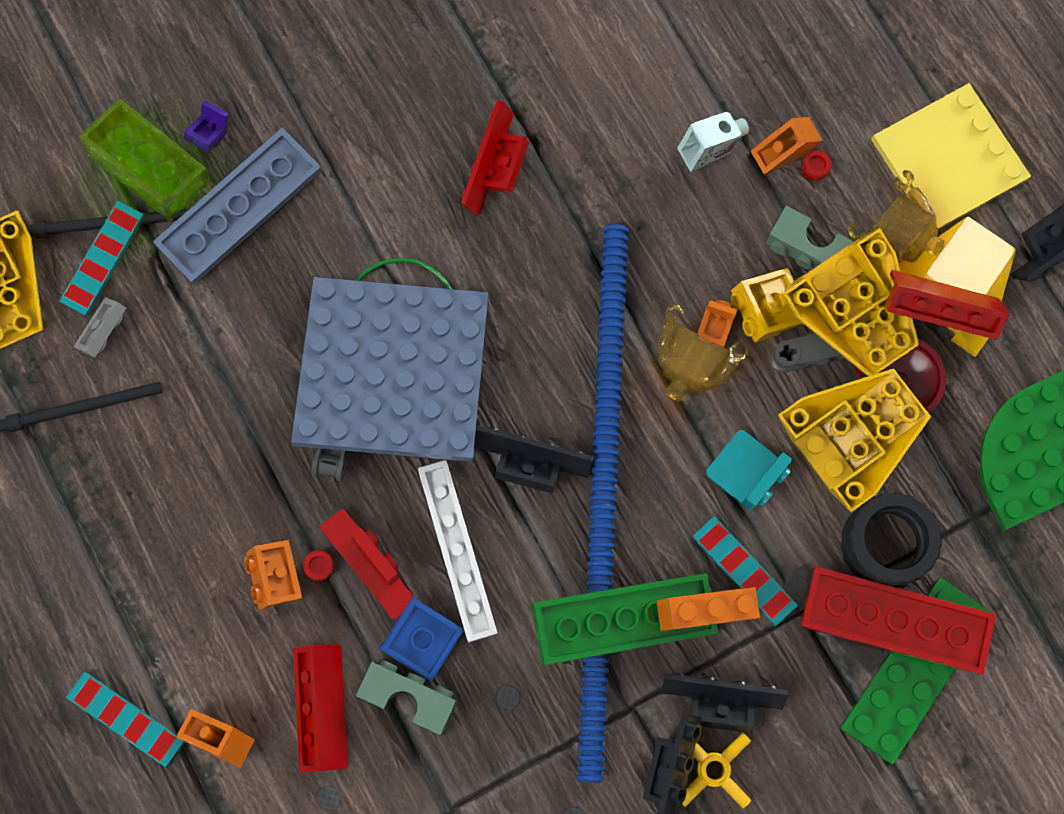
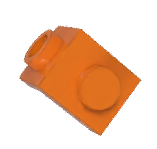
(717, 321)

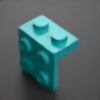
(748, 470)

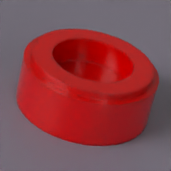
(816, 165)
(318, 565)

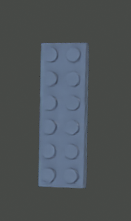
(237, 206)

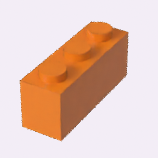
(708, 609)

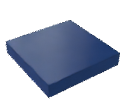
(421, 639)

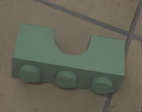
(791, 239)
(382, 684)

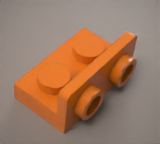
(272, 574)

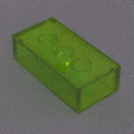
(144, 159)

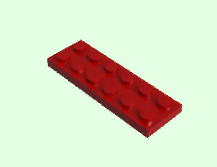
(898, 620)

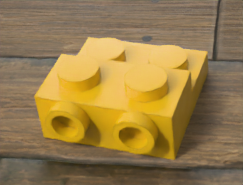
(763, 305)

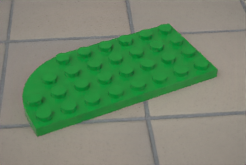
(1025, 453)

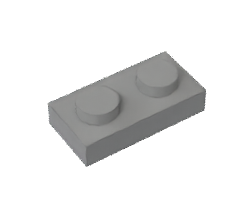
(99, 327)

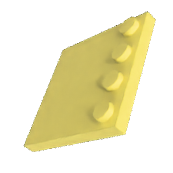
(954, 155)

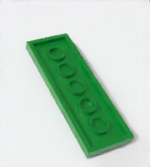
(612, 620)
(900, 693)

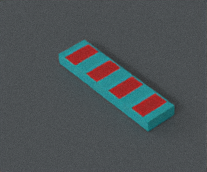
(102, 258)
(744, 570)
(125, 719)

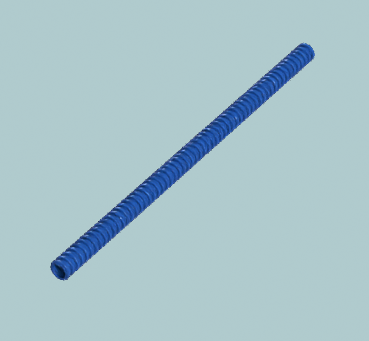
(604, 488)

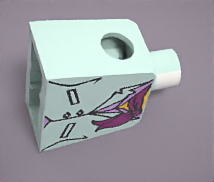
(711, 139)

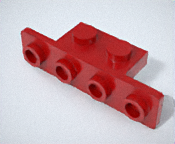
(496, 161)
(368, 563)

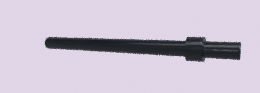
(42, 229)
(16, 421)

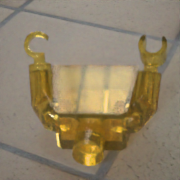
(908, 223)
(692, 360)

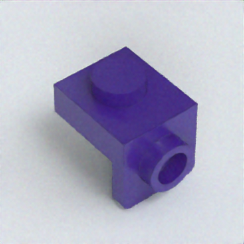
(208, 127)

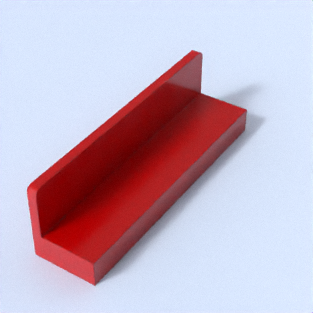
(946, 305)
(320, 708)

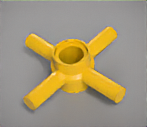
(724, 779)

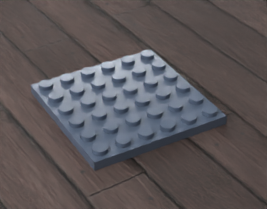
(391, 369)

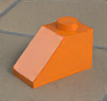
(786, 144)
(215, 738)

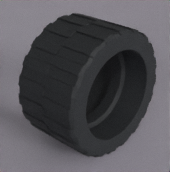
(916, 515)

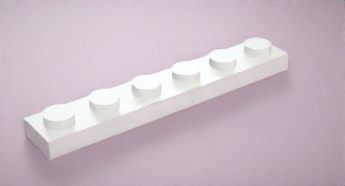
(457, 551)

